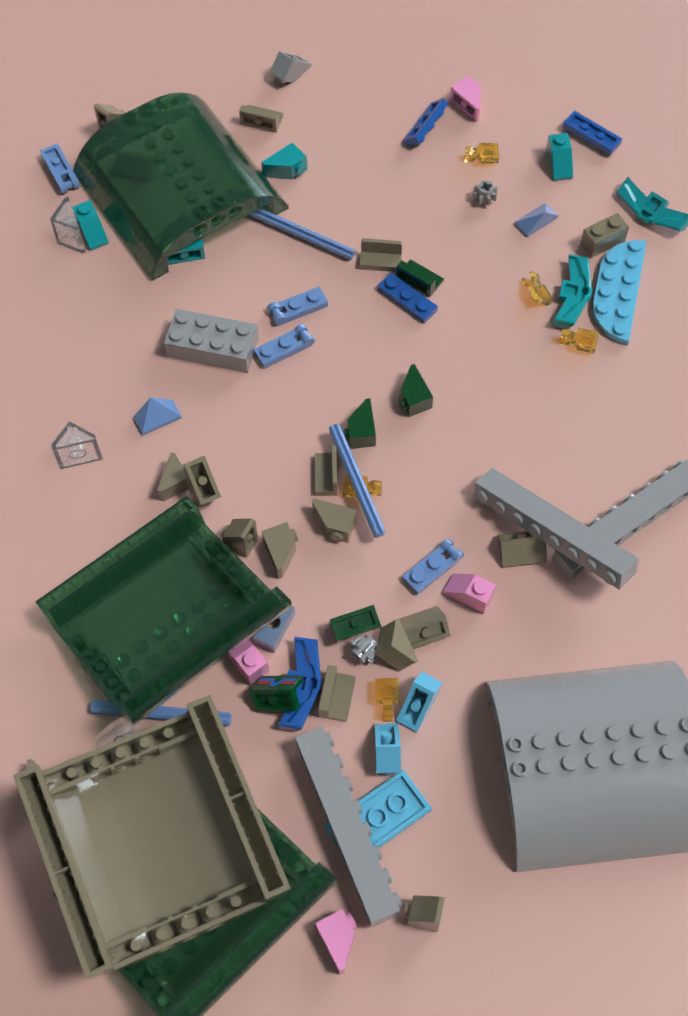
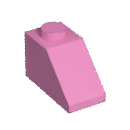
(467, 97)
(470, 590)
(249, 662)
(338, 936)

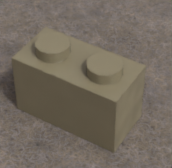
(604, 235)

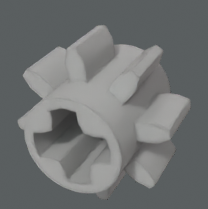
(485, 193)
(364, 649)

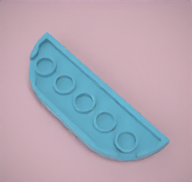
(618, 289)

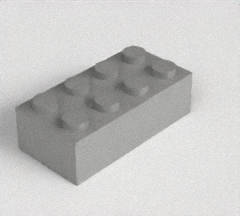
(211, 340)

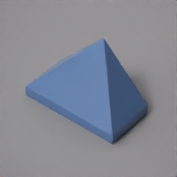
(536, 220)
(156, 414)

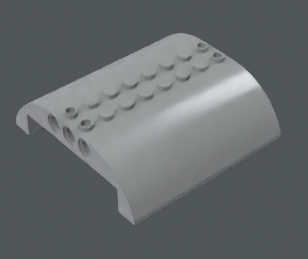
(594, 763)

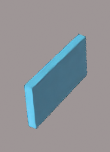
(391, 809)

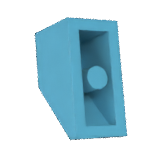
(419, 701)
(387, 748)

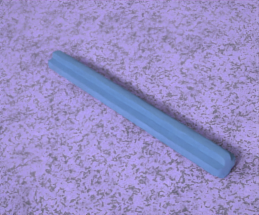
(303, 233)
(357, 481)
(161, 713)

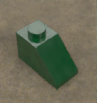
(414, 393)
(361, 427)

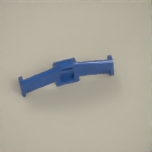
(309, 667)

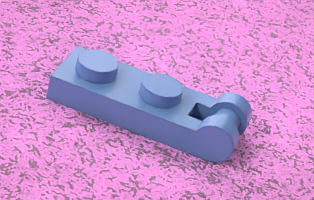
(59, 168)
(298, 306)
(284, 346)
(432, 567)

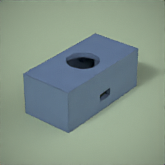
(271, 638)

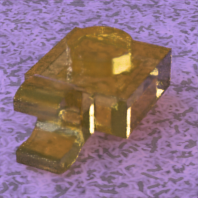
(484, 153)
(538, 291)
(583, 339)
(374, 487)
(387, 694)

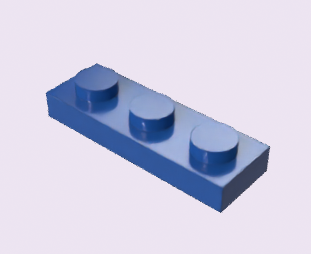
(425, 122)
(592, 132)
(407, 298)

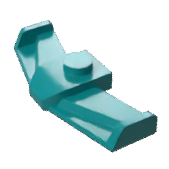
(651, 208)
(574, 292)

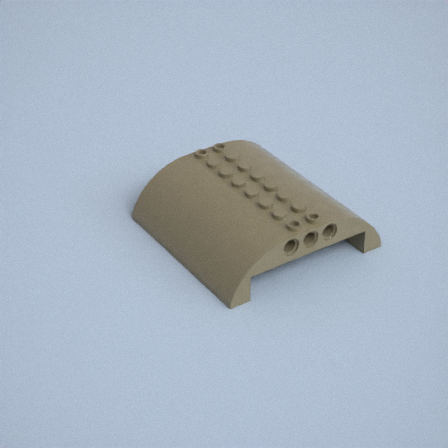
(151, 840)

